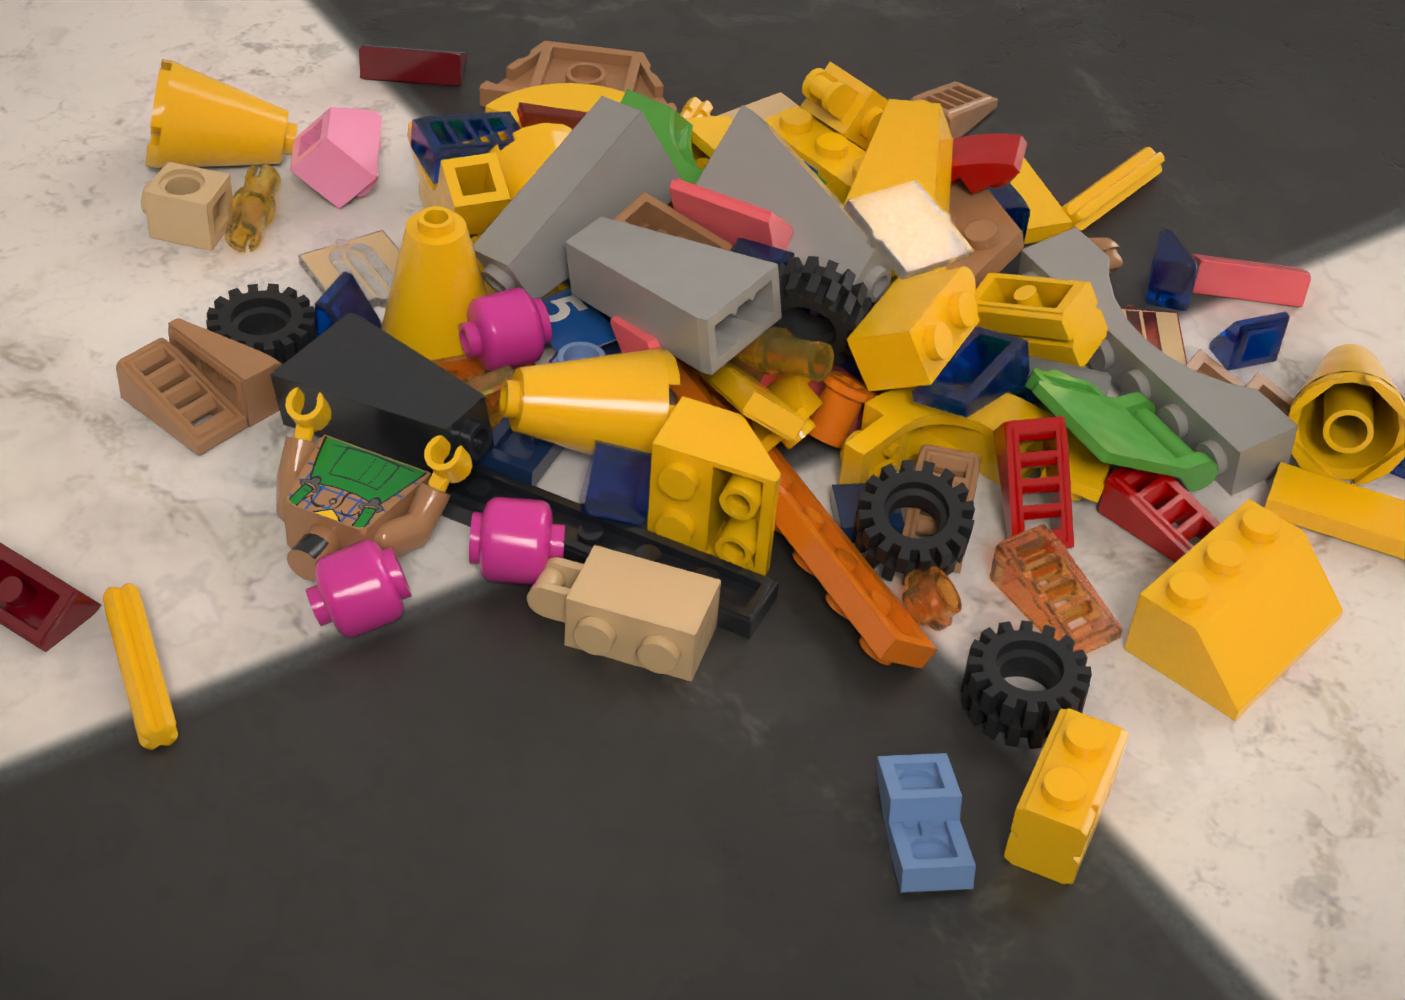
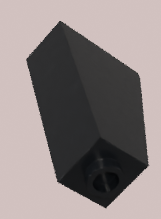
(384, 394)

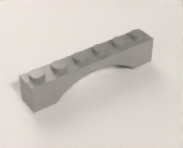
(1211, 416)

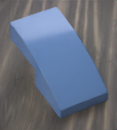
(924, 823)

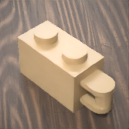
(630, 609)

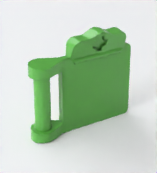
(1121, 428)

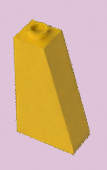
(907, 147)

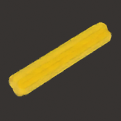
(1114, 188)
(140, 667)

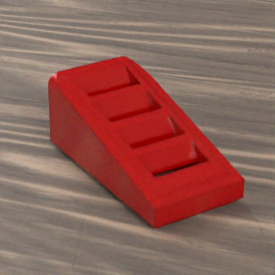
(1056, 460)
(1149, 504)

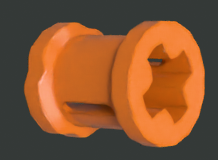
(840, 407)

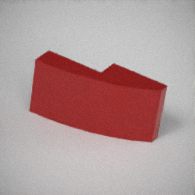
(987, 160)

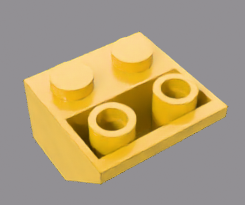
(714, 485)

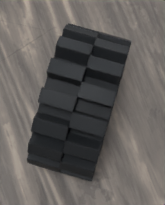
(826, 293)
(265, 320)
(918, 491)
(1029, 656)

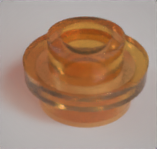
(931, 598)

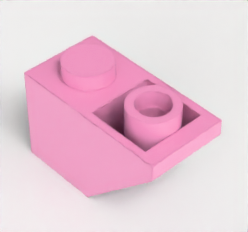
(339, 154)

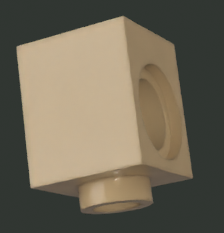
(188, 205)

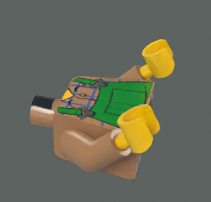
(346, 494)

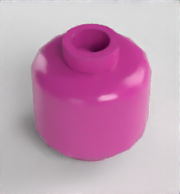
(505, 329)
(514, 540)
(358, 589)

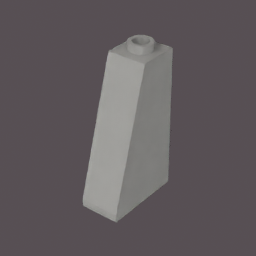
(766, 172)
(588, 176)
(684, 293)

